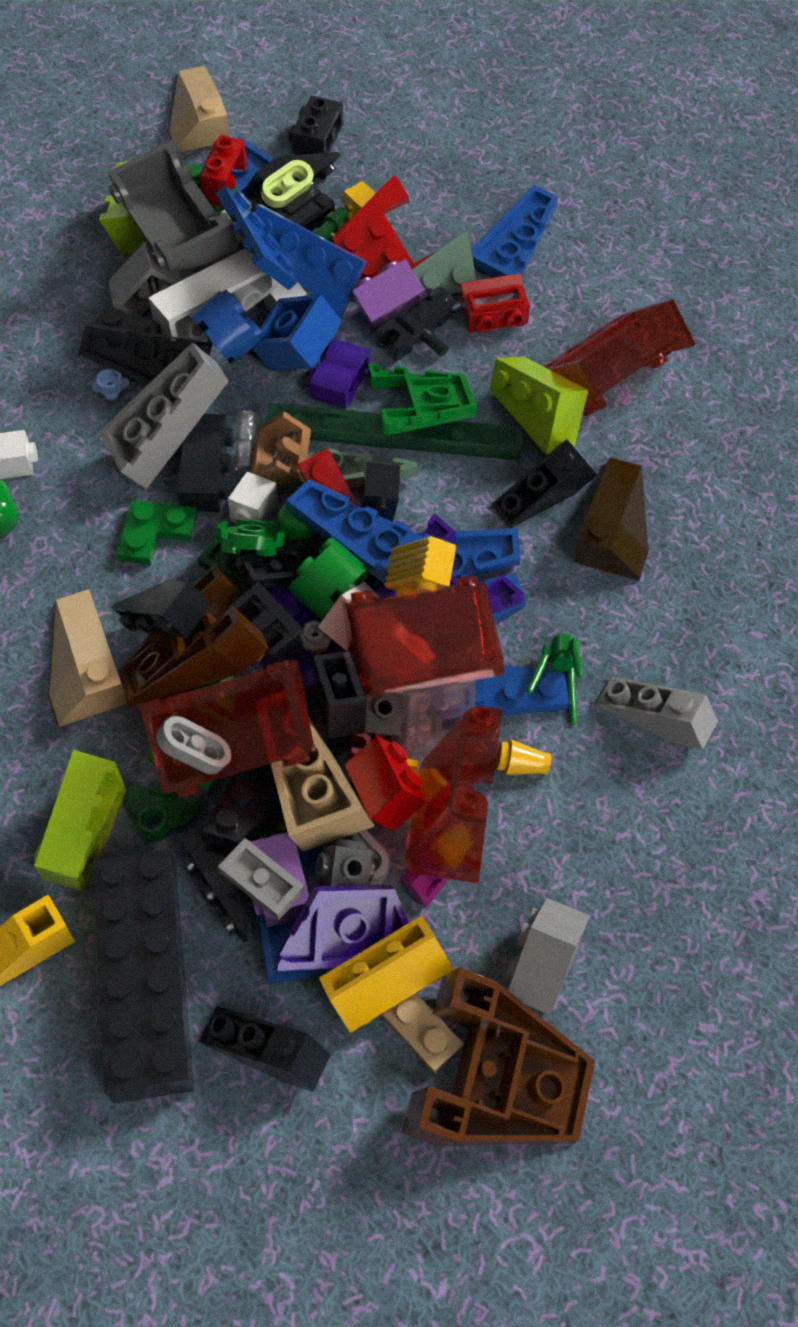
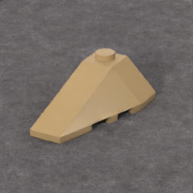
(197, 110)
(82, 665)

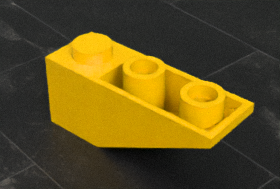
(31, 938)

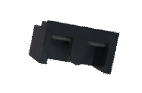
(274, 622)

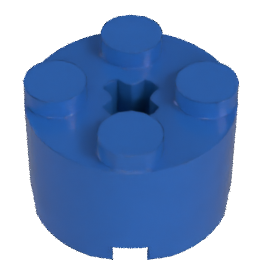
(225, 327)

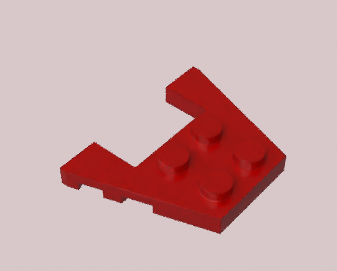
(370, 233)

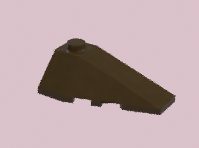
(615, 525)

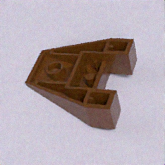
(216, 649)
(514, 1075)

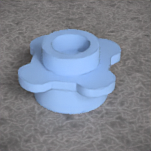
(110, 384)

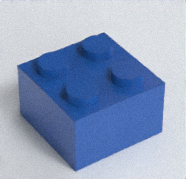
(297, 332)

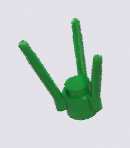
(564, 656)

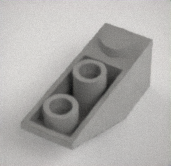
(665, 711)

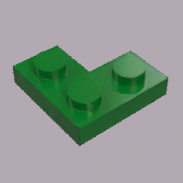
(152, 521)

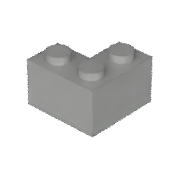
(141, 279)
(547, 953)

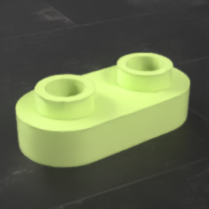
(285, 186)

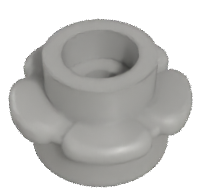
(314, 644)

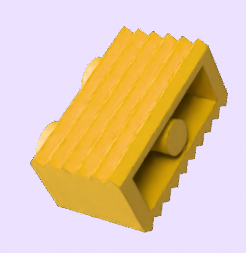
(420, 566)

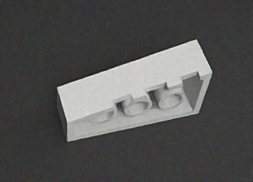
(235, 274)

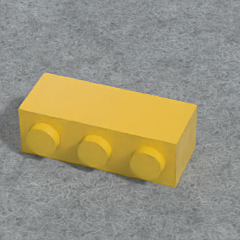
(386, 974)

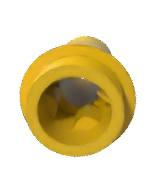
(520, 759)

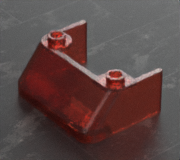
(621, 348)

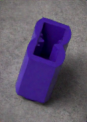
(339, 373)

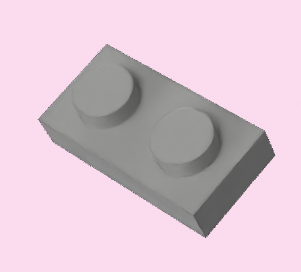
(261, 878)

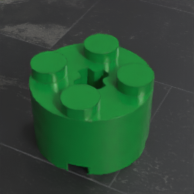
(327, 577)

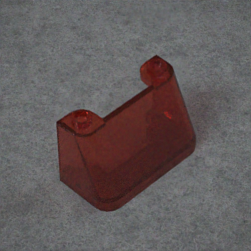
(423, 638)
(256, 714)
(450, 828)

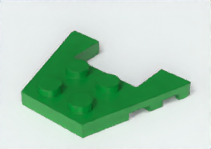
(432, 398)

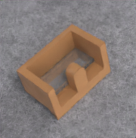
(278, 449)

